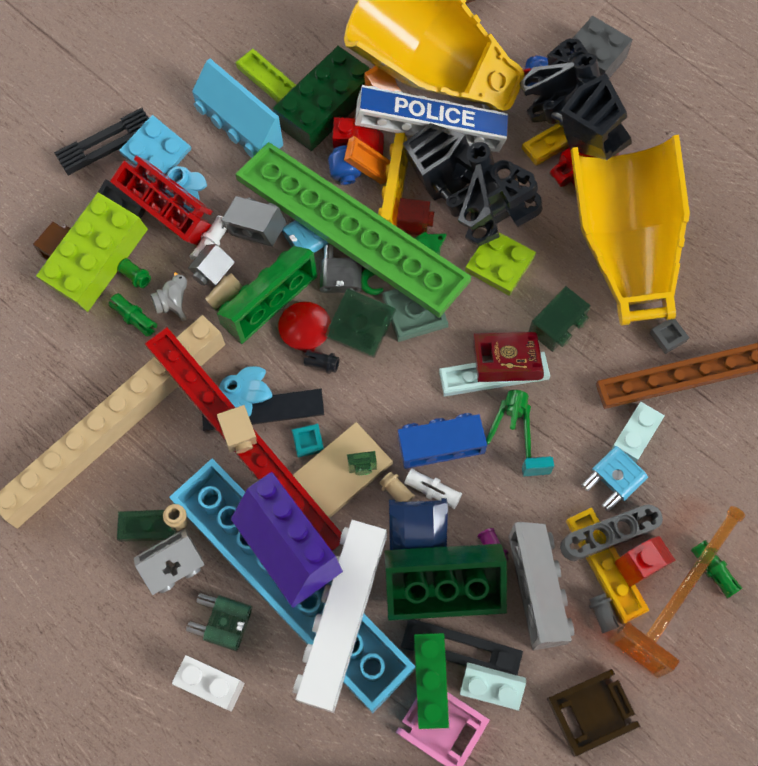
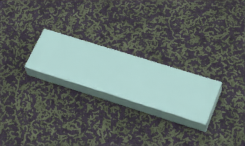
(463, 379)

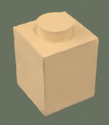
(237, 429)

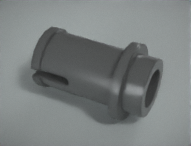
(604, 612)

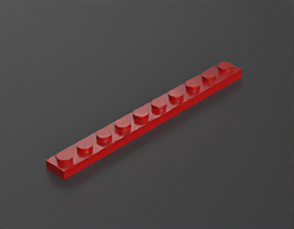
(212, 401)

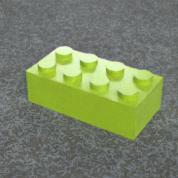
(92, 251)

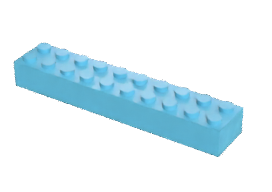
(210, 502)

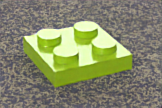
(500, 263)

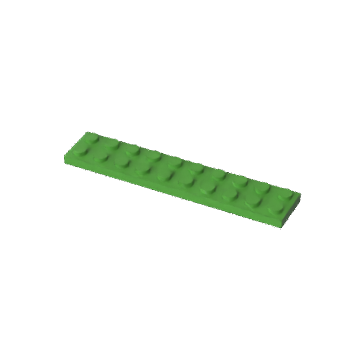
(354, 229)

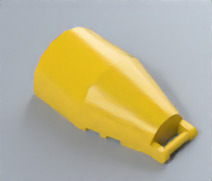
(635, 224)

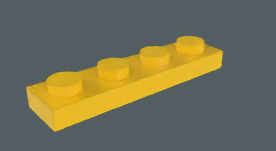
(395, 180)

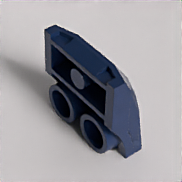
(418, 524)

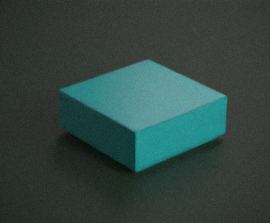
(307, 440)
(537, 466)

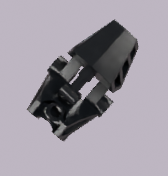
(578, 100)
(449, 164)

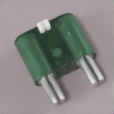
(226, 621)

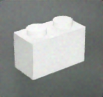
(208, 683)

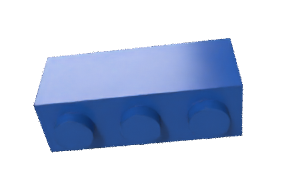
(441, 440)

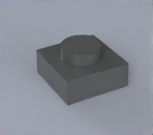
(669, 335)

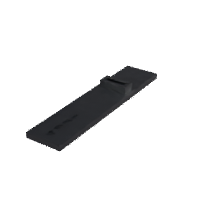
(283, 407)

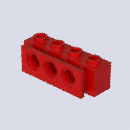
(154, 199)

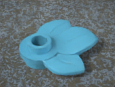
(190, 181)
(249, 388)

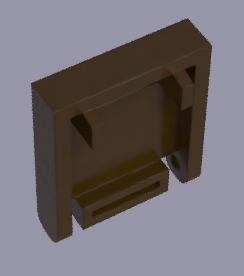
(598, 711)

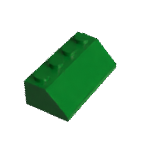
(268, 293)

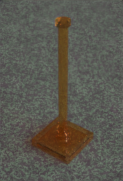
(643, 647)

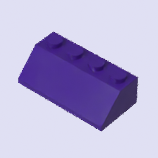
(284, 540)

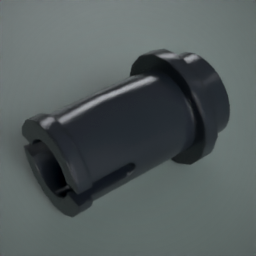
(322, 361)

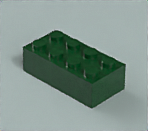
(321, 95)
(446, 581)

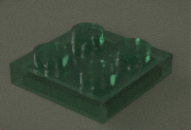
(360, 323)

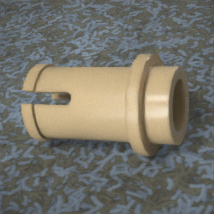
(396, 488)
(172, 512)

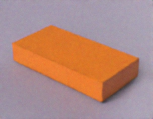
(366, 160)

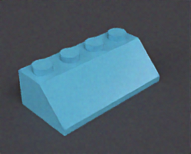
(235, 110)

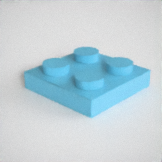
(157, 145)

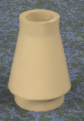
(224, 291)

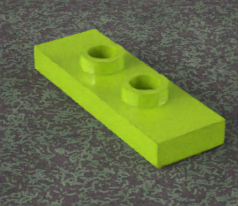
(265, 75)

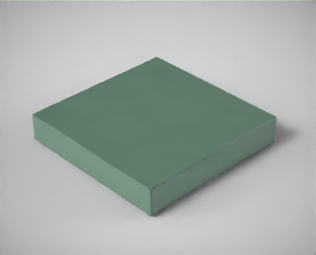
(410, 317)

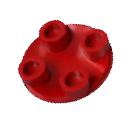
(304, 326)

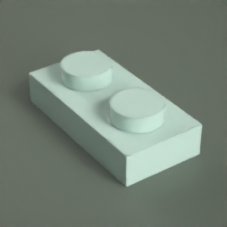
(638, 431)
(493, 686)

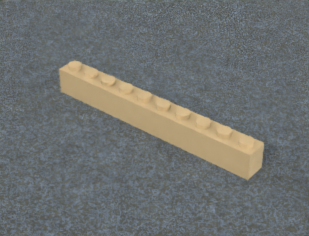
(101, 428)

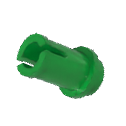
(138, 276)

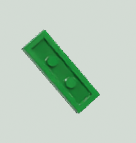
(431, 681)

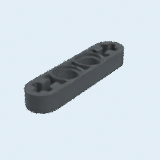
(610, 529)

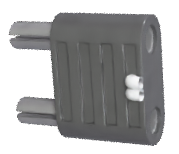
(339, 273)

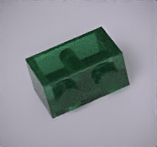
(560, 319)

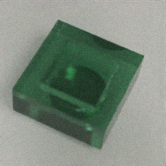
(362, 463)

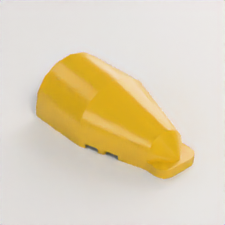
(435, 49)

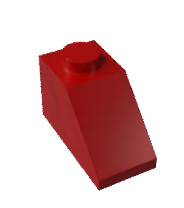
(345, 129)
(644, 560)

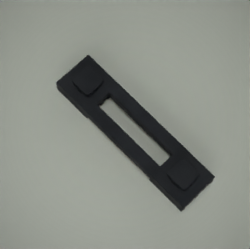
(74, 159)
(501, 659)

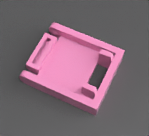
(438, 742)

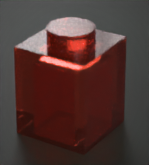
(414, 216)

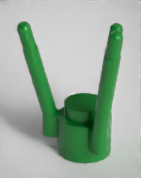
(515, 406)

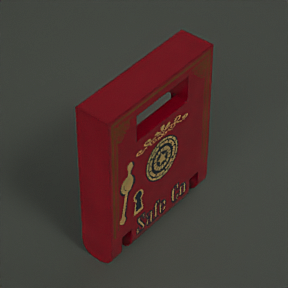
(514, 357)

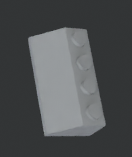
(539, 585)

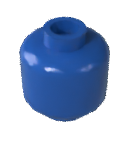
(340, 169)

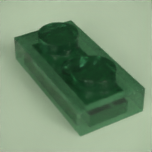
(143, 526)

